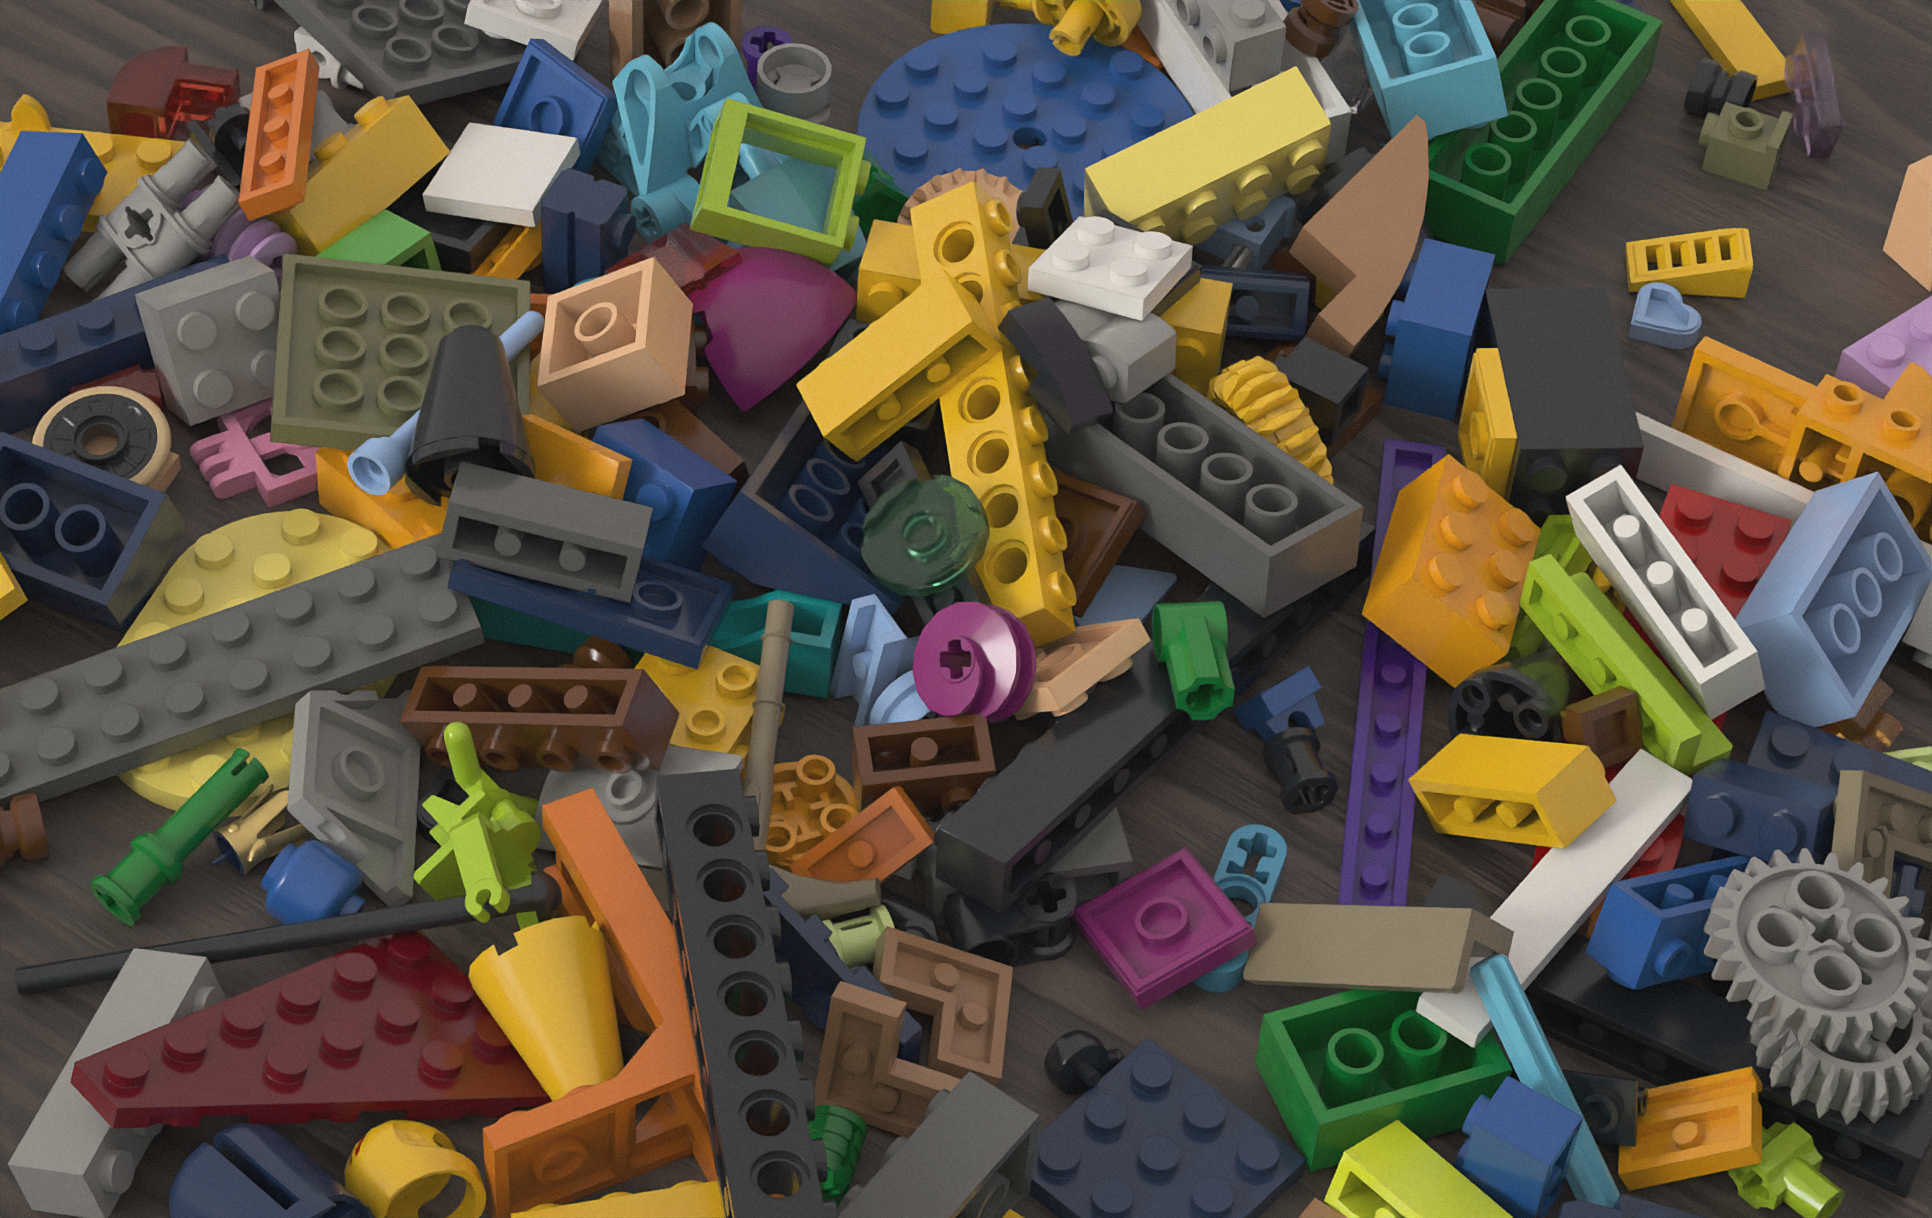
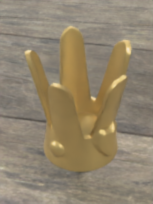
(253, 837)

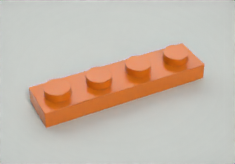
(279, 136)

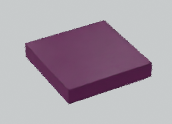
(1164, 928)

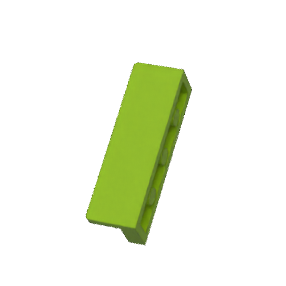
(1611, 654)

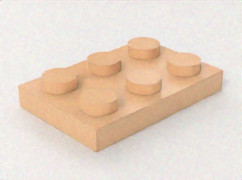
(1078, 662)

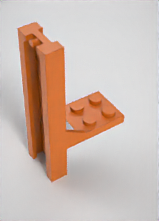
(591, 1132)

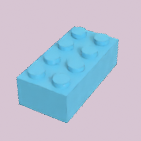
(1428, 64)

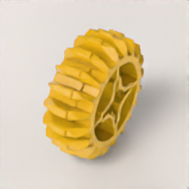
(1271, 407)

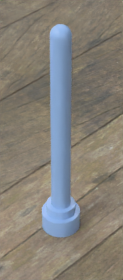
(382, 460)

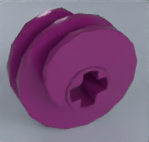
(974, 662)

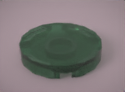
(925, 535)

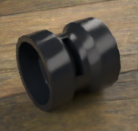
(1714, 87)

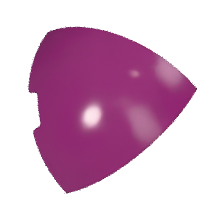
(769, 319)

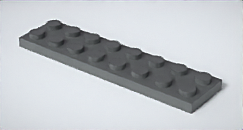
(230, 670)

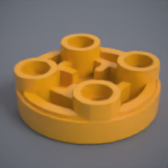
(806, 807)

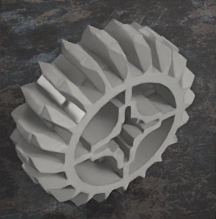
(1850, 1077)

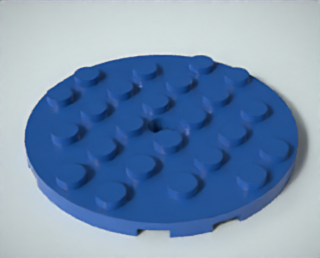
(1005, 85)

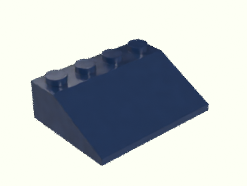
(802, 519)

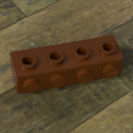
(544, 716)

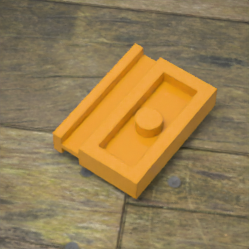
(1695, 1130)

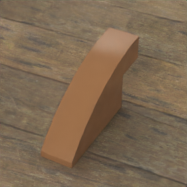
(1367, 239)

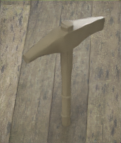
(804, 894)

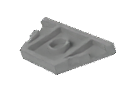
(358, 784)

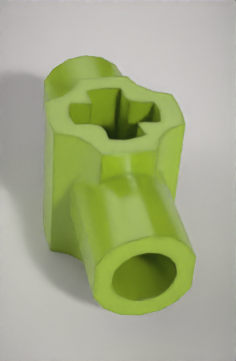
(1788, 1175)

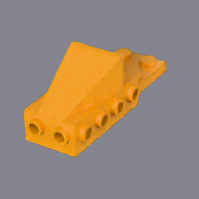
(1814, 431)

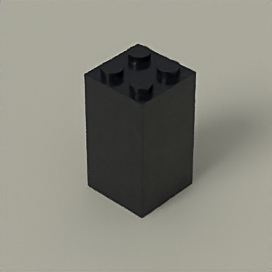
(1563, 392)

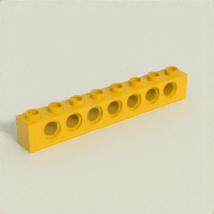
(995, 422)

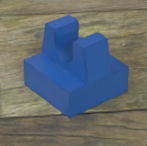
(1288, 698)

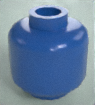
(311, 884)

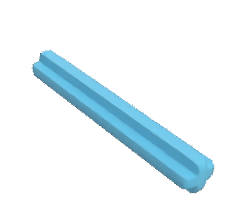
(1540, 1070)

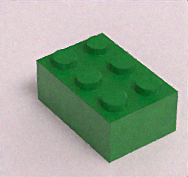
(1363, 1062)

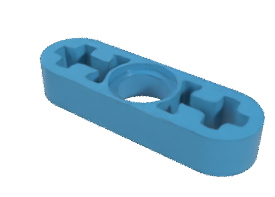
(1255, 890)

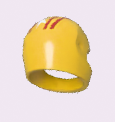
(411, 1162)

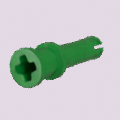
(159, 856)

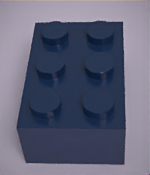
(82, 534)

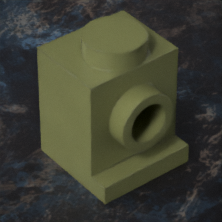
(1744, 144)

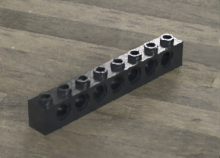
(730, 973)

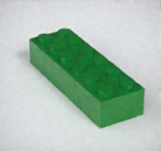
(1561, 92)

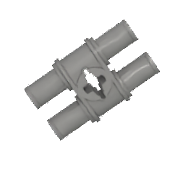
(153, 229)

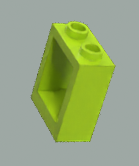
(792, 137)

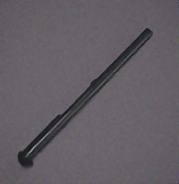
(540, 896)

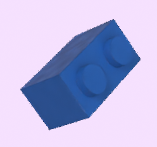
(1518, 1148)

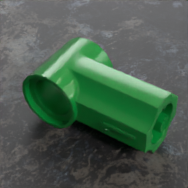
(1194, 646)

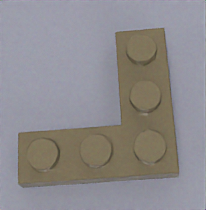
(1880, 822)

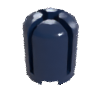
(258, 1176)

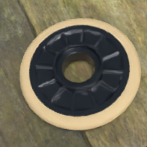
(113, 411)

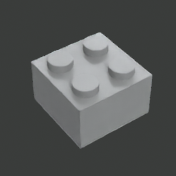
(214, 338)

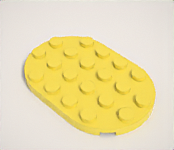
(219, 573)

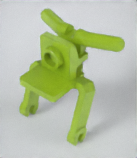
(482, 840)

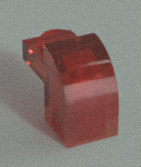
(163, 89)

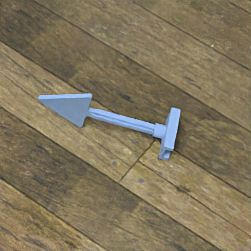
(878, 651)

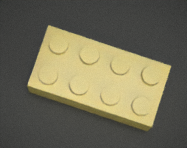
(1216, 162)

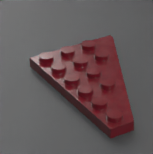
(334, 1039)

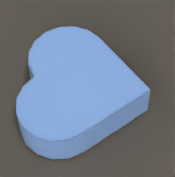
(1664, 318)

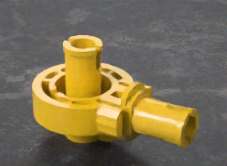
(1079, 19)

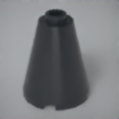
(467, 416)

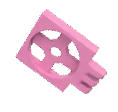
(237, 465)

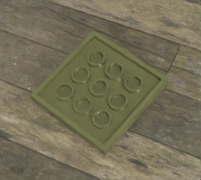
(365, 340)

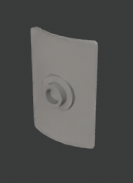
(631, 796)

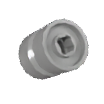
(795, 82)

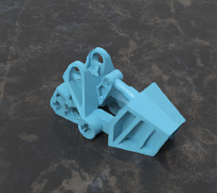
(667, 128)

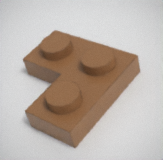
(961, 993)
(862, 1065)

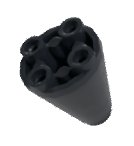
(1517, 699)

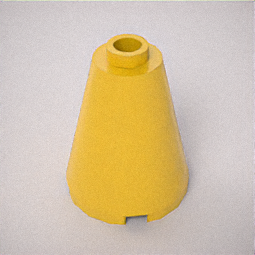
(555, 1002)

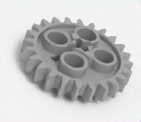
(1818, 949)

